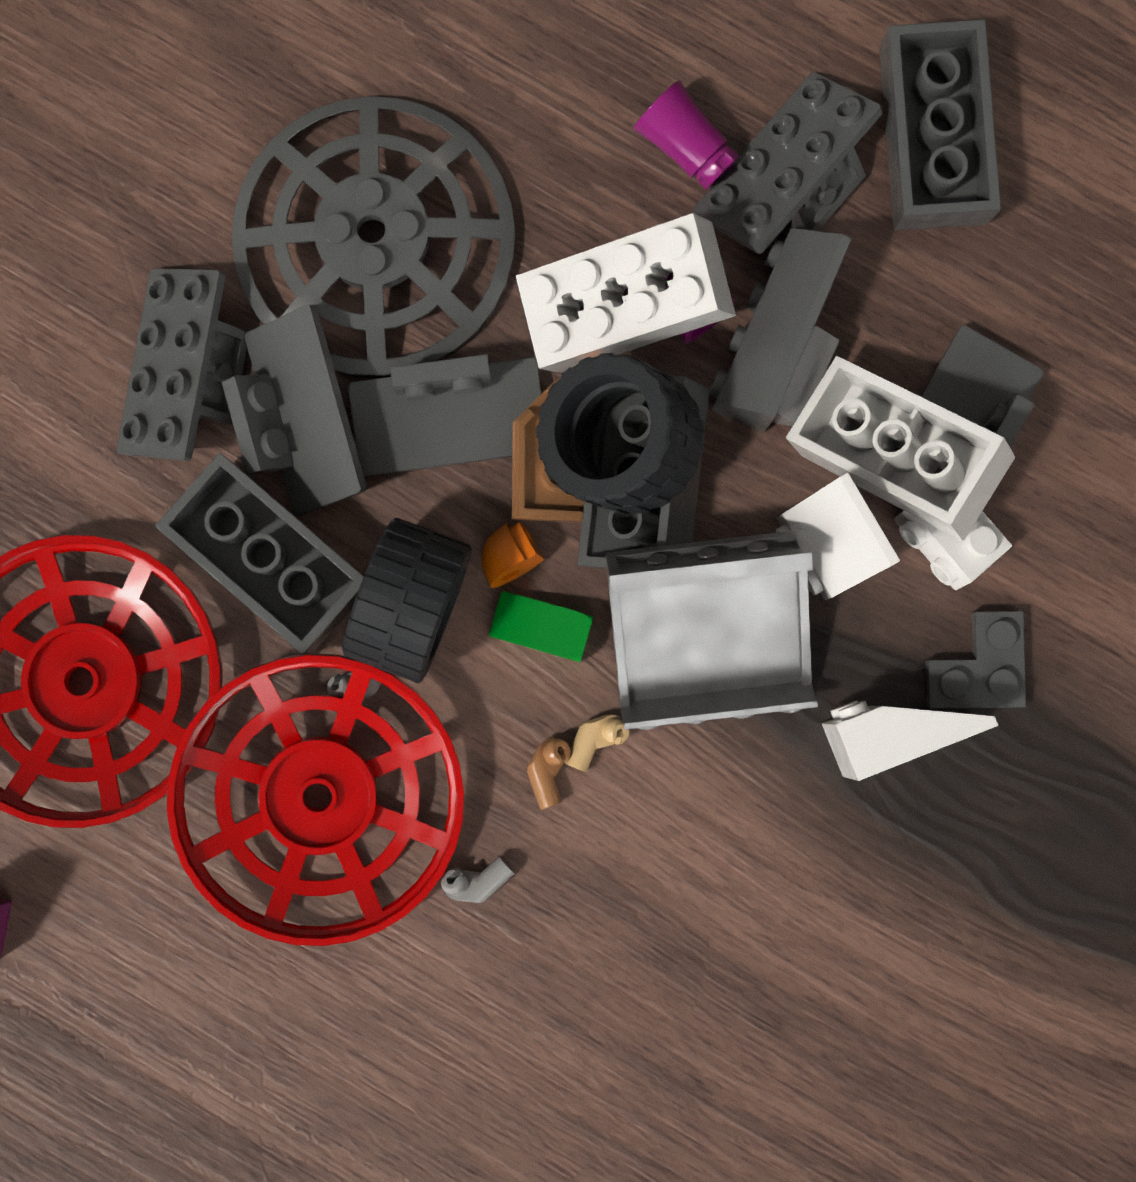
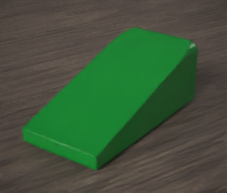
(541, 626)

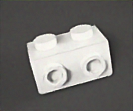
(951, 559)

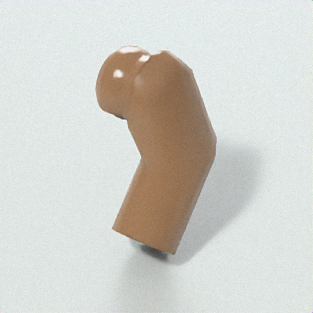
(544, 768)

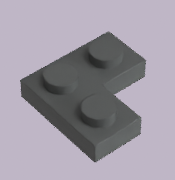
(993, 675)

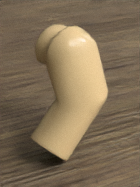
(595, 735)

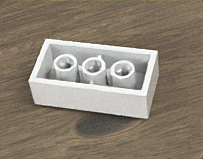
(649, 311)
(927, 439)

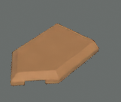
(533, 492)

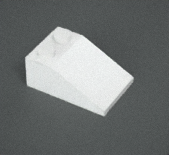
(842, 537)
(883, 737)

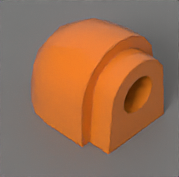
(509, 554)

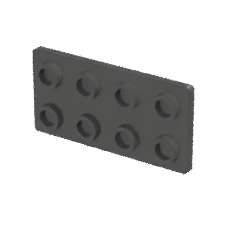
(794, 167)
(179, 365)
(984, 384)
(294, 413)
(440, 413)

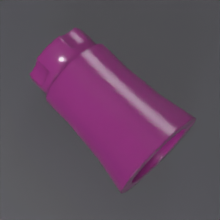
(687, 136)

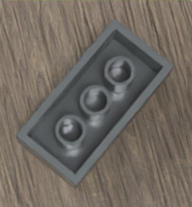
(939, 125)
(263, 554)

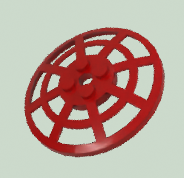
(115, 679)
(309, 828)

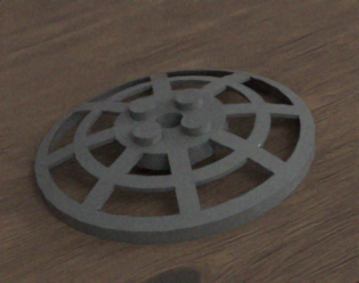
(405, 239)

